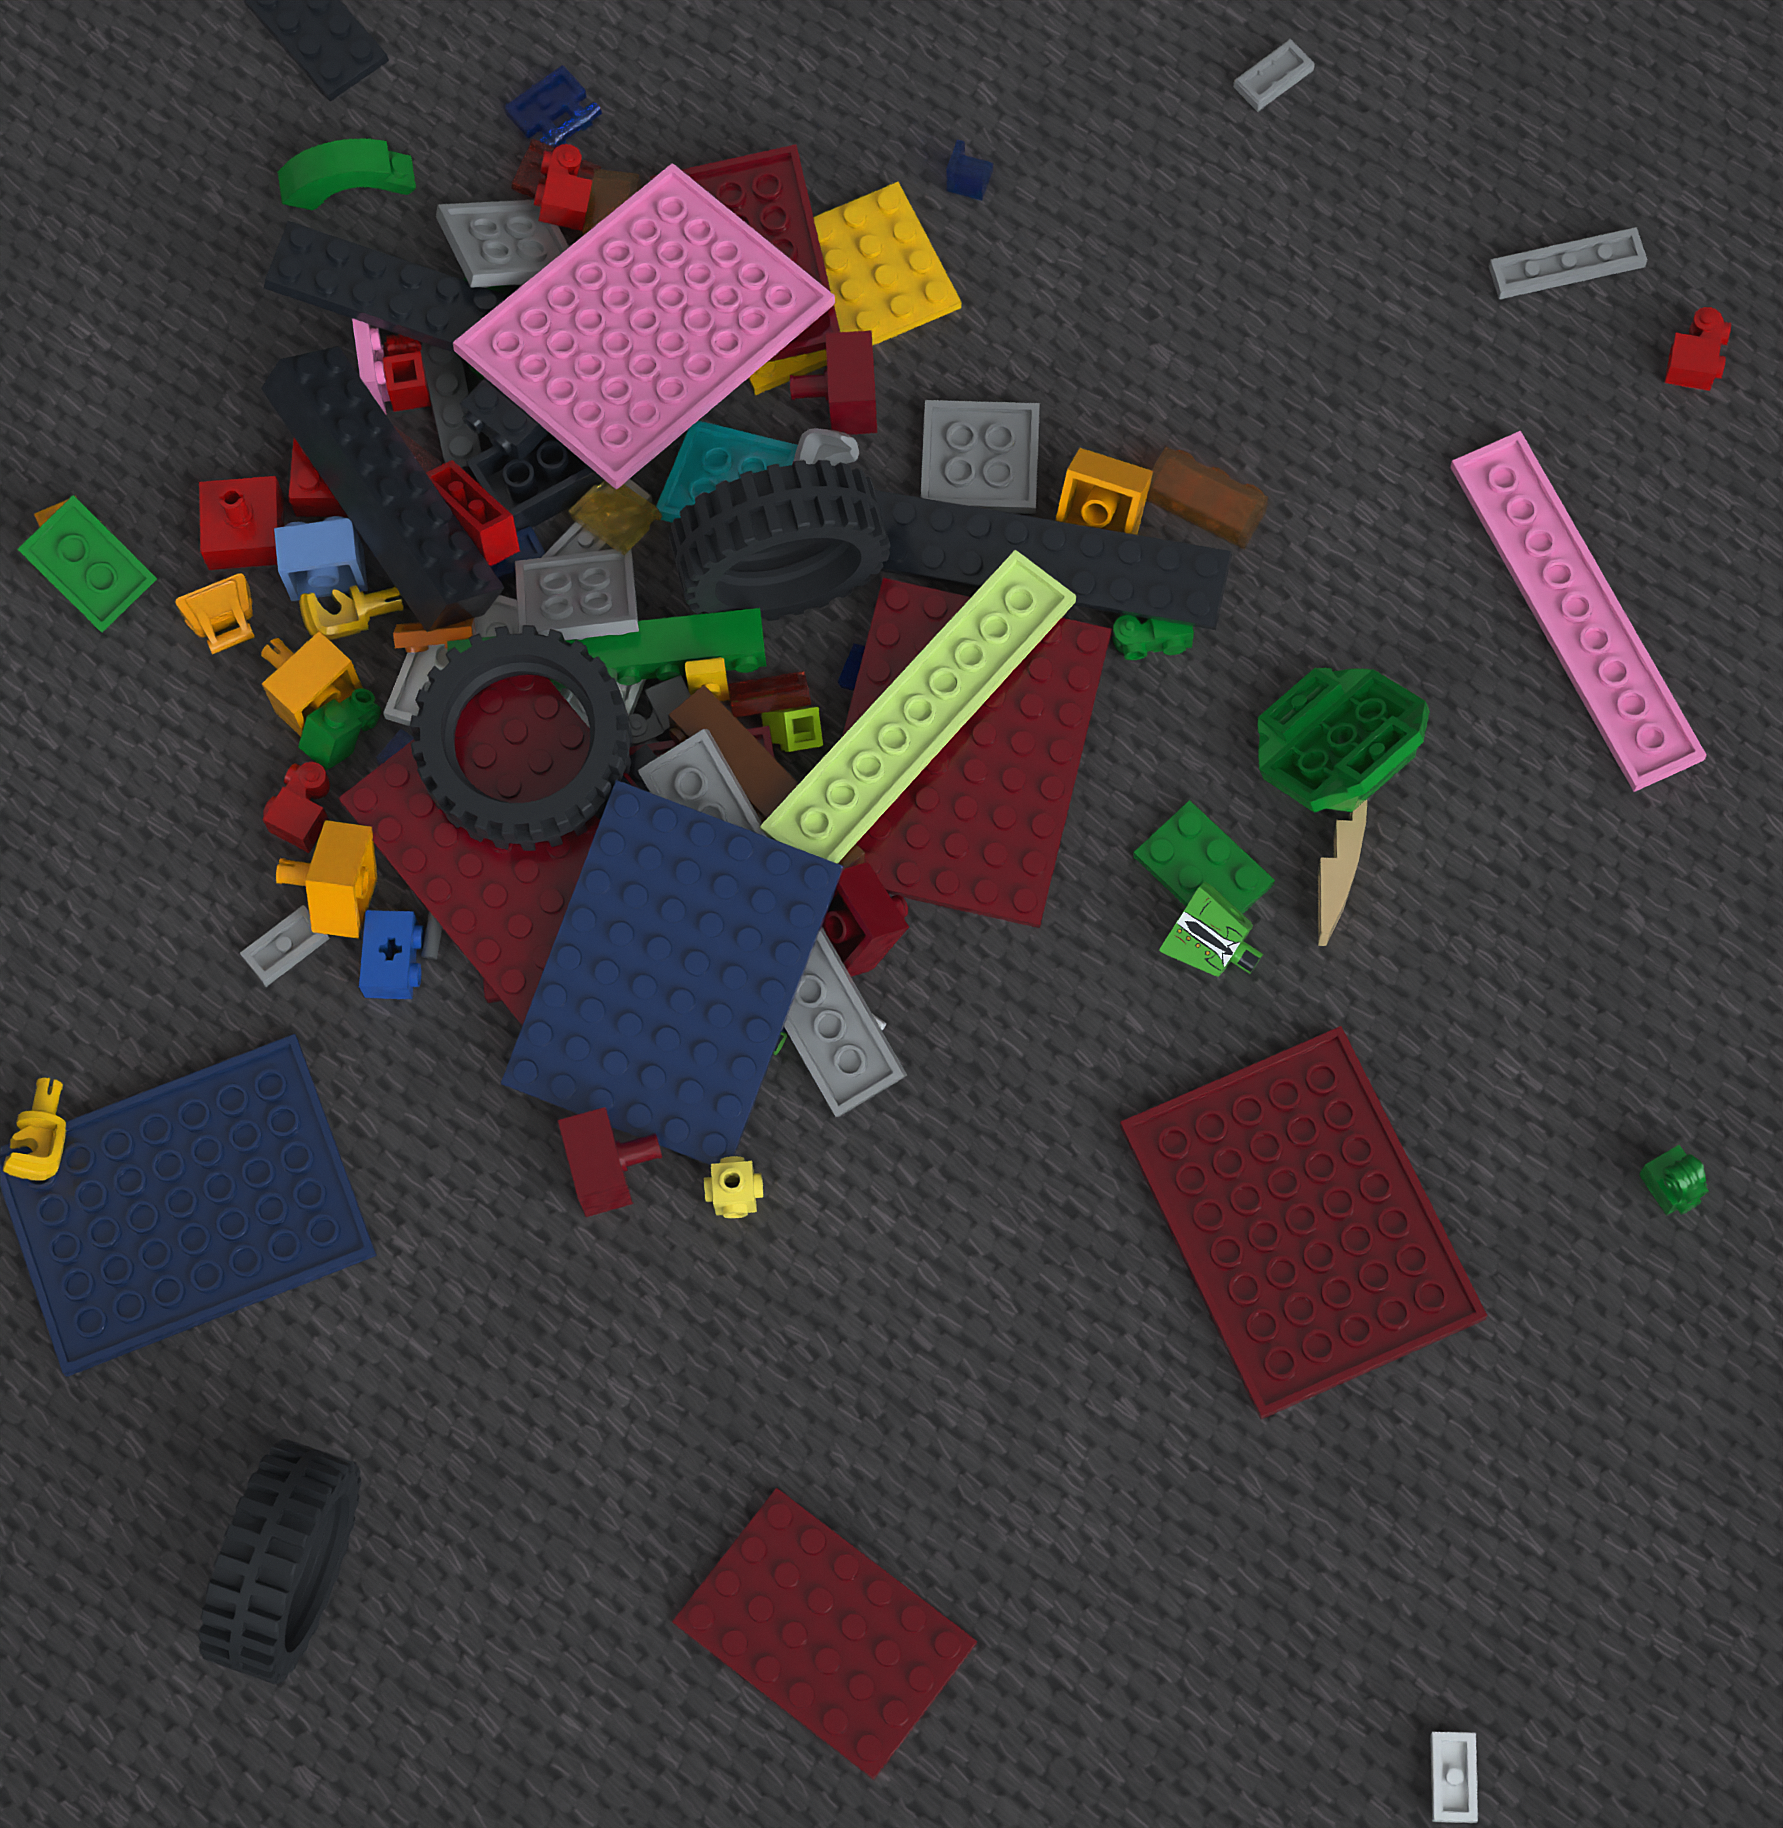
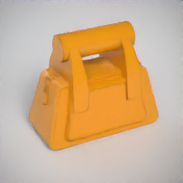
(218, 608)

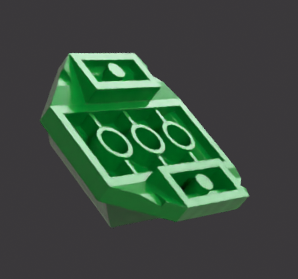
(1339, 737)

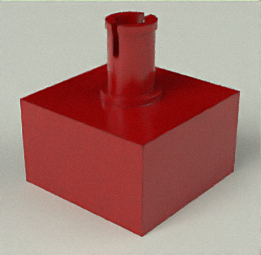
(240, 521)

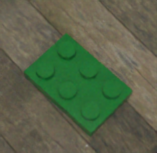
(87, 563)
(1196, 850)

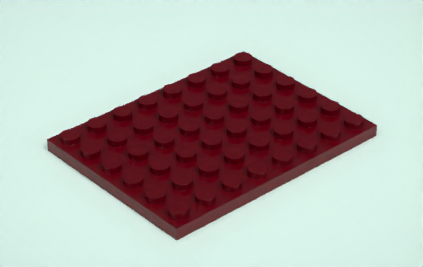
(995, 800)
(493, 902)
(1302, 1222)

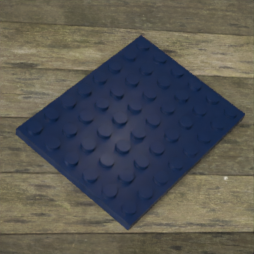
(672, 974)
(186, 1206)

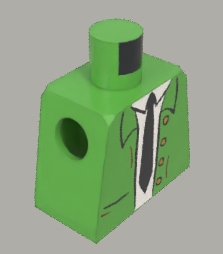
(1211, 934)

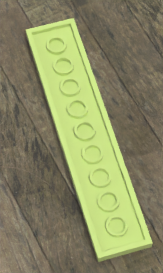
(920, 711)

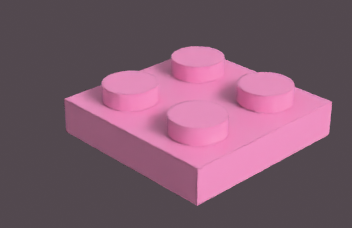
(370, 360)

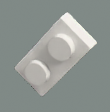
(1454, 1777)

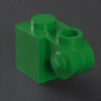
(1154, 635)
(334, 728)
(1675, 1180)

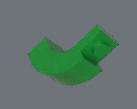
(341, 166)

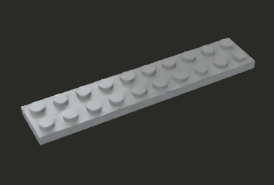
(828, 1013)

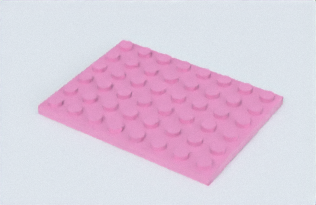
(644, 325)

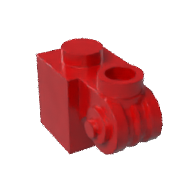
(564, 195)
(1696, 357)
(405, 373)
(291, 811)

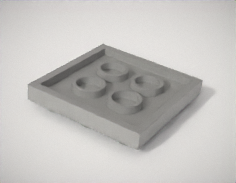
(500, 240)
(981, 454)
(578, 594)

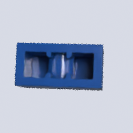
(381, 935)

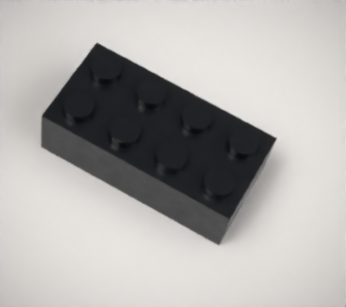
(537, 486)

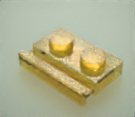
(615, 515)

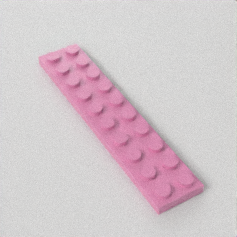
(1578, 611)

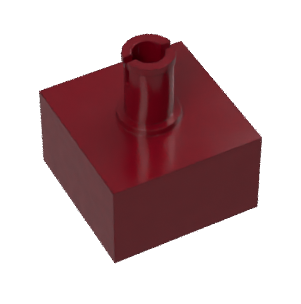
(845, 383)
(863, 919)
(601, 1161)

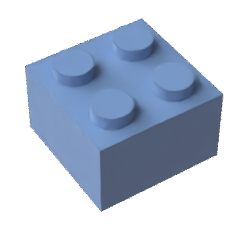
(320, 557)

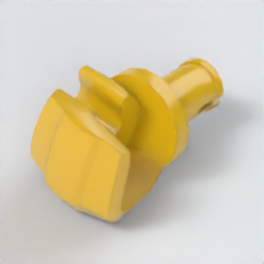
(353, 613)
(42, 1133)

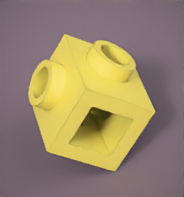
(733, 1201)

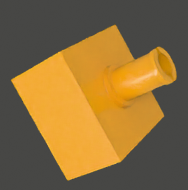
(1104, 493)
(307, 678)
(337, 879)

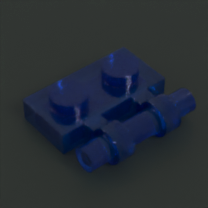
(548, 101)

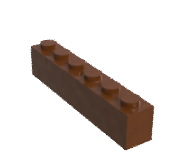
(754, 767)

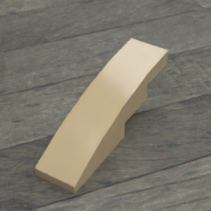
(1338, 873)

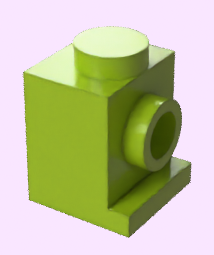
(794, 727)

